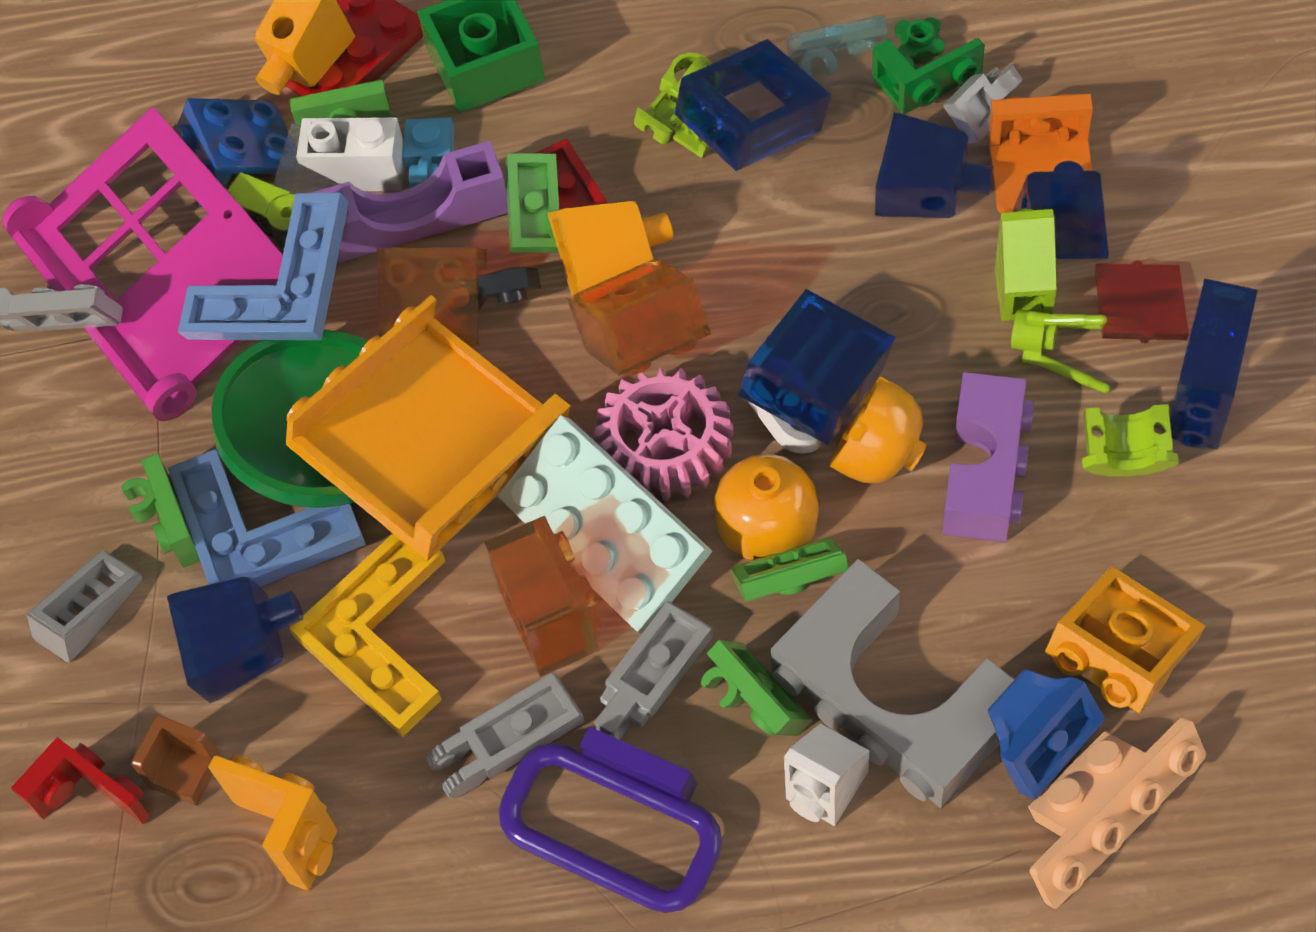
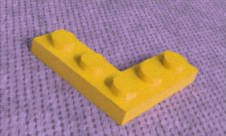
(343, 640)

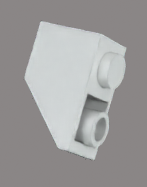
(354, 151)
(824, 774)

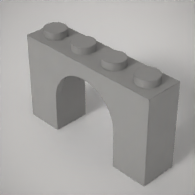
(929, 749)

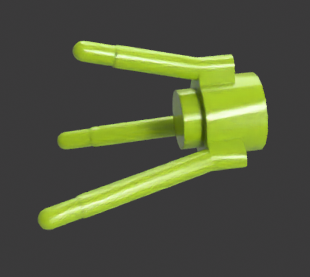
(1039, 330)

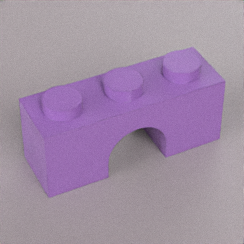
(982, 495)

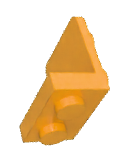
(301, 827)

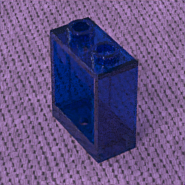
(741, 141)
(1212, 364)

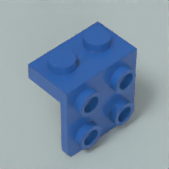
(234, 135)

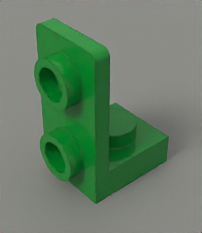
(922, 86)

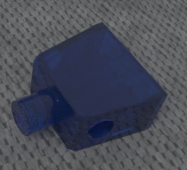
(926, 170)
(1076, 206)
(230, 633)

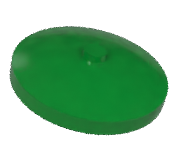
(253, 409)

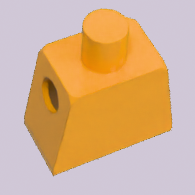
(300, 42)
(605, 240)

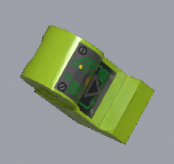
(265, 204)

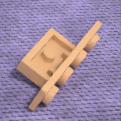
(1105, 801)

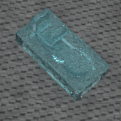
(857, 36)

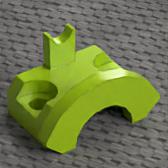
(1128, 442)

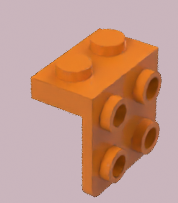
(1035, 137)

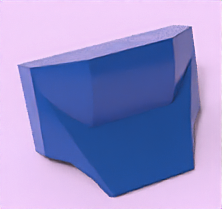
(1042, 727)

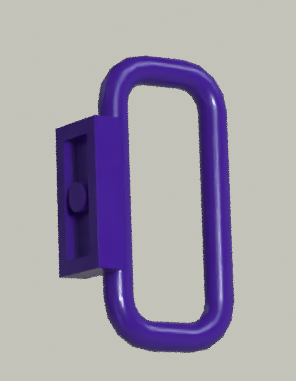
(633, 775)

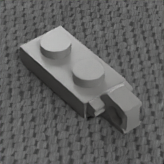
(651, 669)

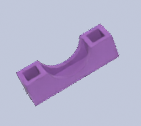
(459, 193)

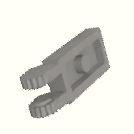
(58, 309)
(506, 734)

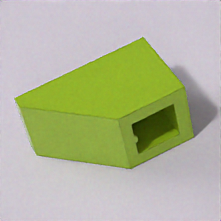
(1026, 262)

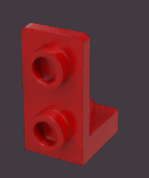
(57, 770)

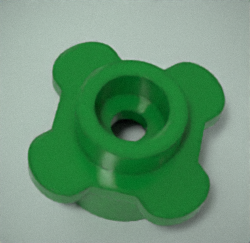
(920, 39)

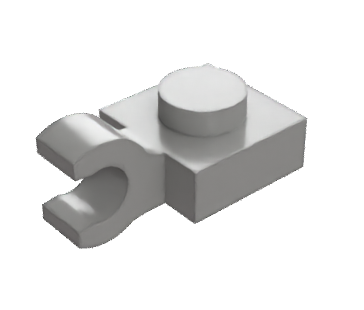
(972, 101)

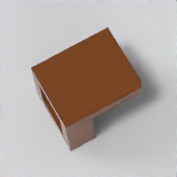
(175, 759)

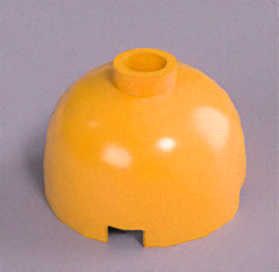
(881, 436)
(765, 506)

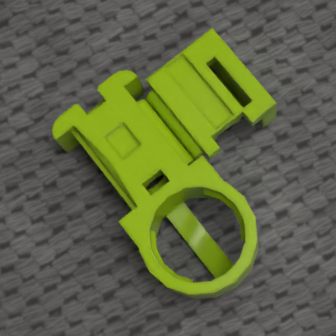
(661, 115)

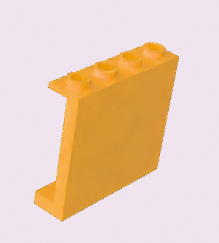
(420, 429)

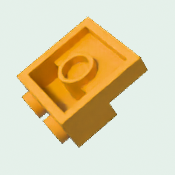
(1123, 640)

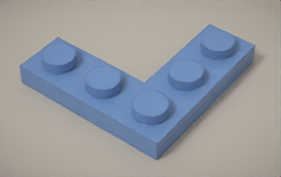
(302, 295)
(262, 553)

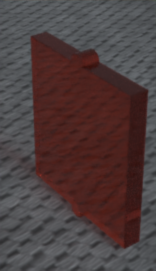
(1141, 301)

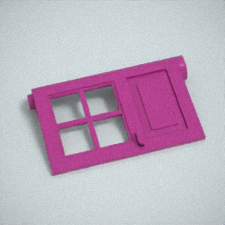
(215, 252)

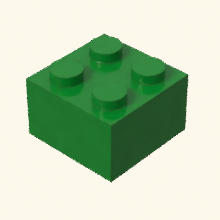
(481, 49)

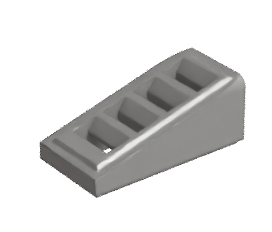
(69, 634)

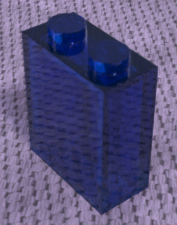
(816, 366)

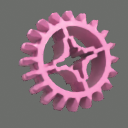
(659, 414)

